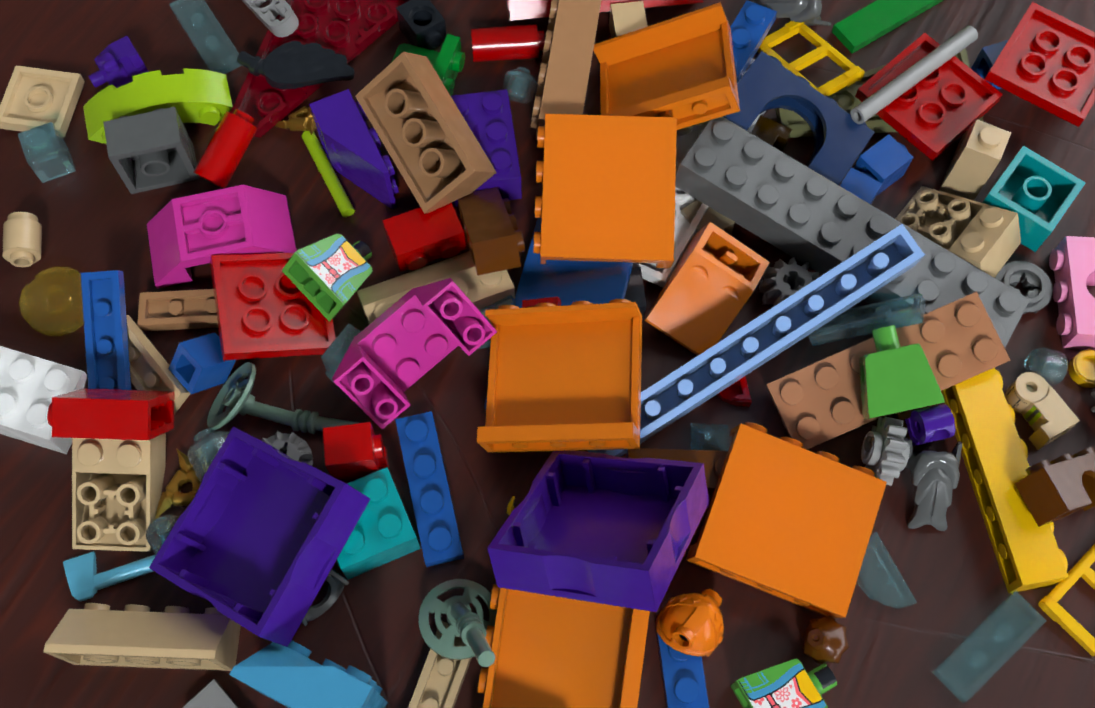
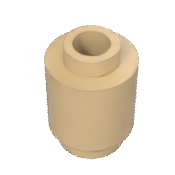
(22, 239)

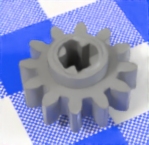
(886, 449)

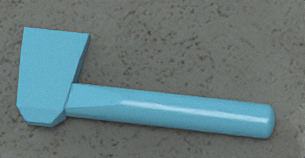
(85, 581)

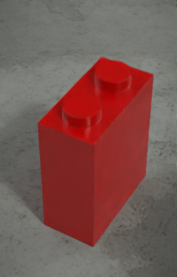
(112, 414)

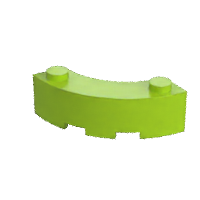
(196, 95)

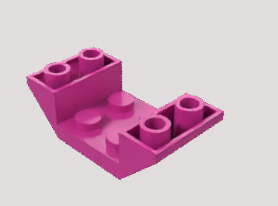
(217, 223)
(407, 345)

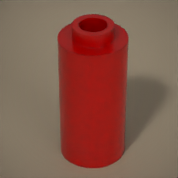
(506, 43)
(226, 148)

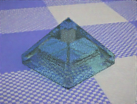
(709, 437)

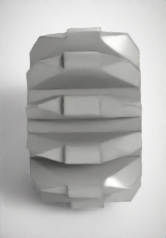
(783, 277)

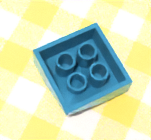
(300, 682)

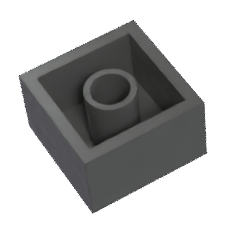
(151, 150)

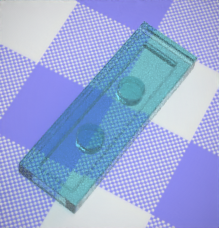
(206, 35)
(863, 319)
(989, 647)

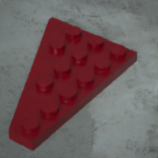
(335, 25)

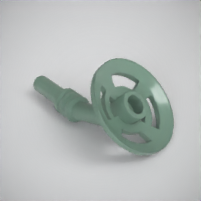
(242, 402)
(460, 620)

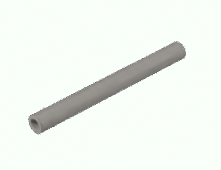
(913, 75)

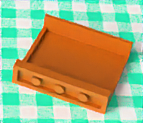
(671, 69)
(607, 189)
(564, 378)
(789, 521)
(562, 653)

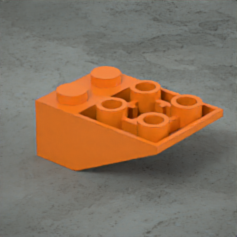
(706, 289)

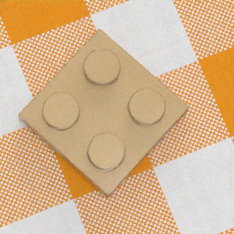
(39, 98)

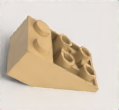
(965, 227)
(115, 492)

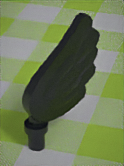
(298, 65)

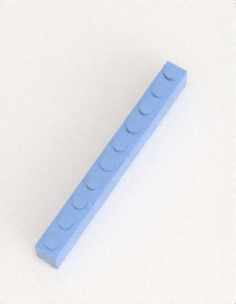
(775, 331)

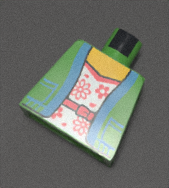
(329, 272)
(785, 686)

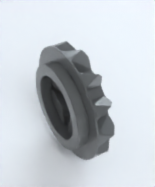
(1032, 278)

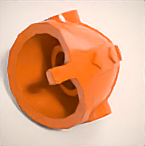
(695, 618)

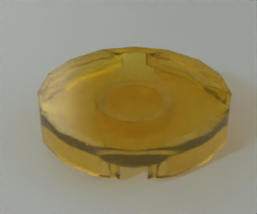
(53, 301)

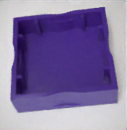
(601, 529)
(260, 536)

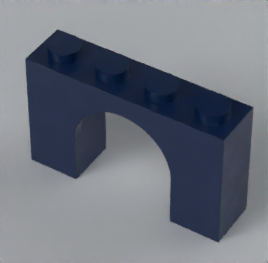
(835, 134)

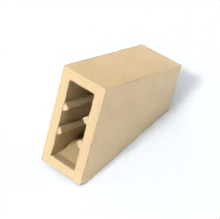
(975, 159)

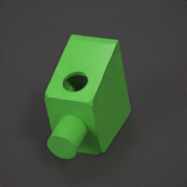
(896, 377)

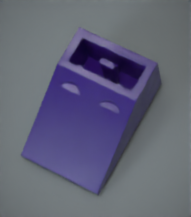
(354, 146)

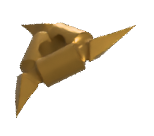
(299, 121)
(173, 489)

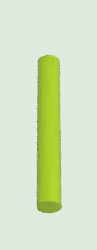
(328, 174)

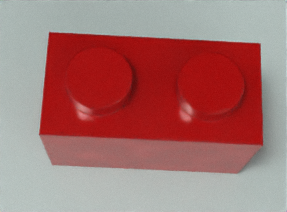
(424, 237)
(353, 451)

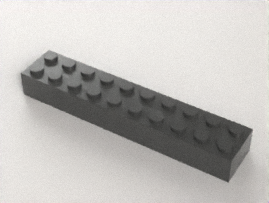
(825, 222)

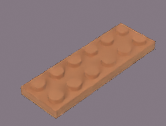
(826, 395)

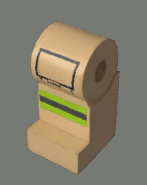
(1040, 408)

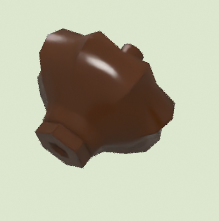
(824, 640)

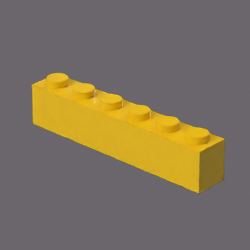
(994, 464)

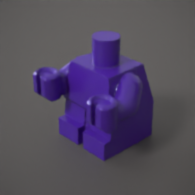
(118, 64)

